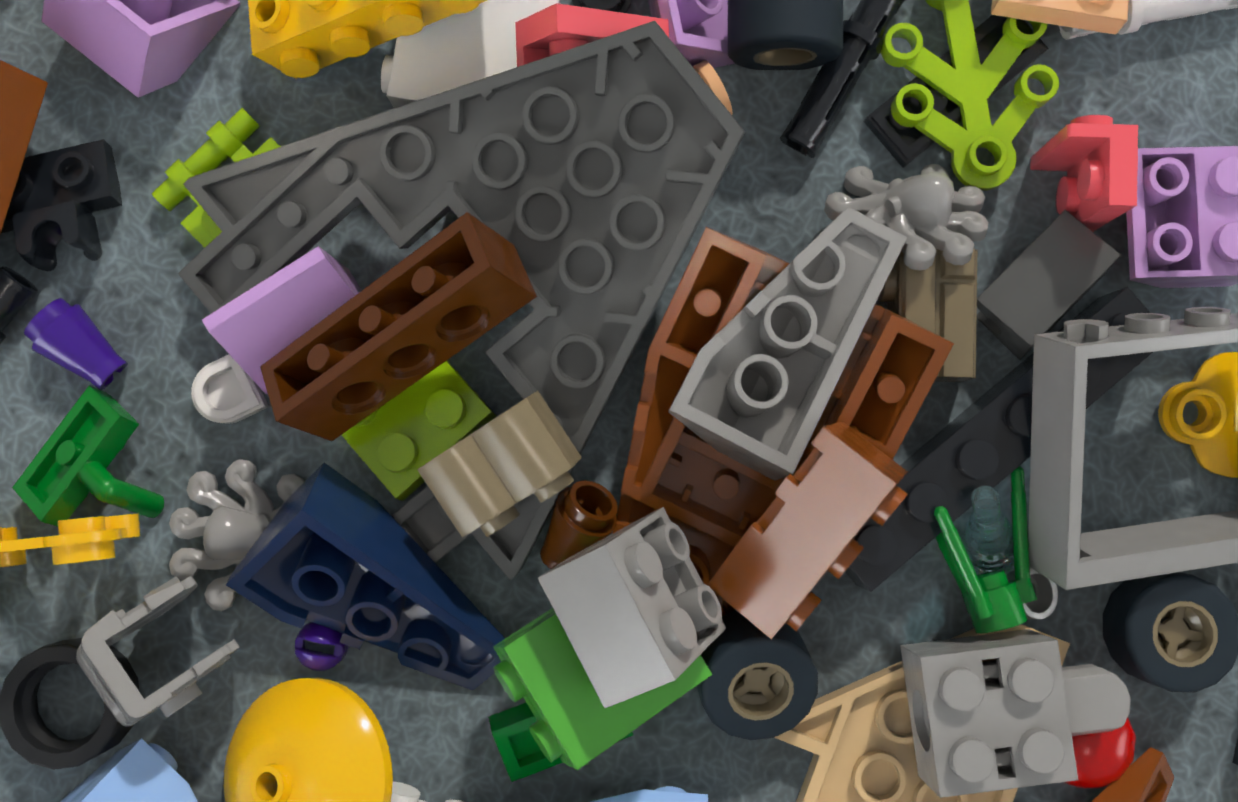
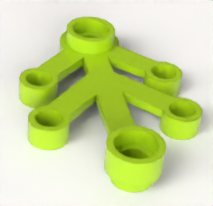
(969, 87)

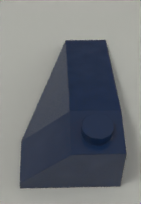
(354, 569)

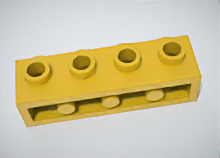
(316, 33)

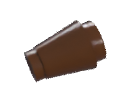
(580, 519)

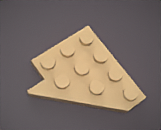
(867, 743)

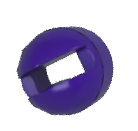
(319, 634)

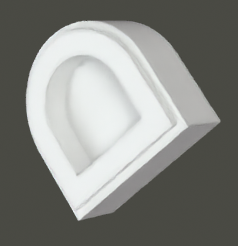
(226, 392)

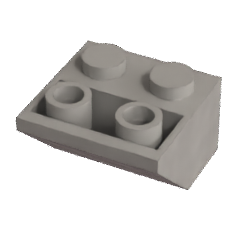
(634, 608)

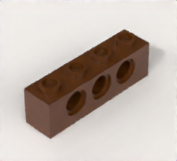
(397, 329)

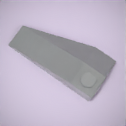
(779, 359)

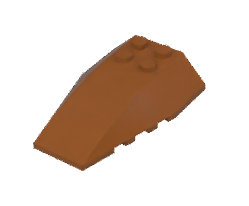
(709, 492)

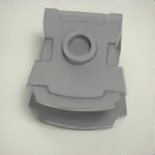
(112, 680)

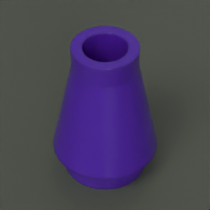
(74, 342)

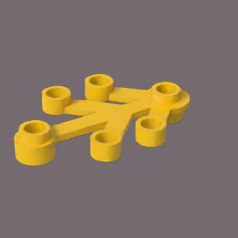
(77, 540)

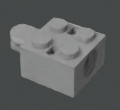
(1006, 717)

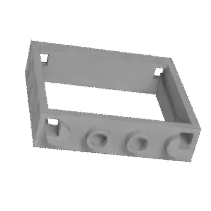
(1057, 458)

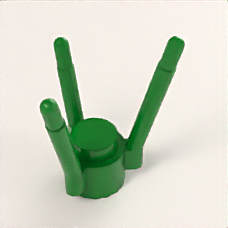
(989, 596)

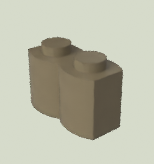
(501, 465)

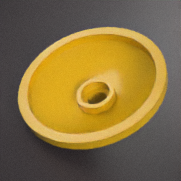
(310, 742)

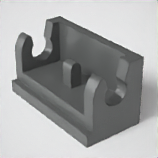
(1044, 283)

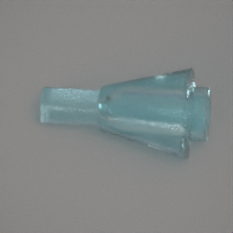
(988, 533)

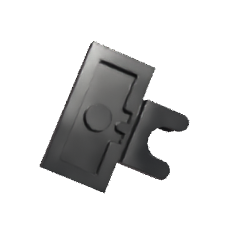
(57, 201)

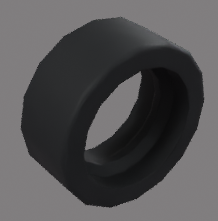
(24, 725)

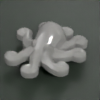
(919, 208)
(230, 527)

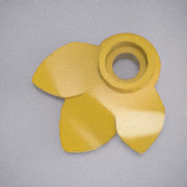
(1215, 430)

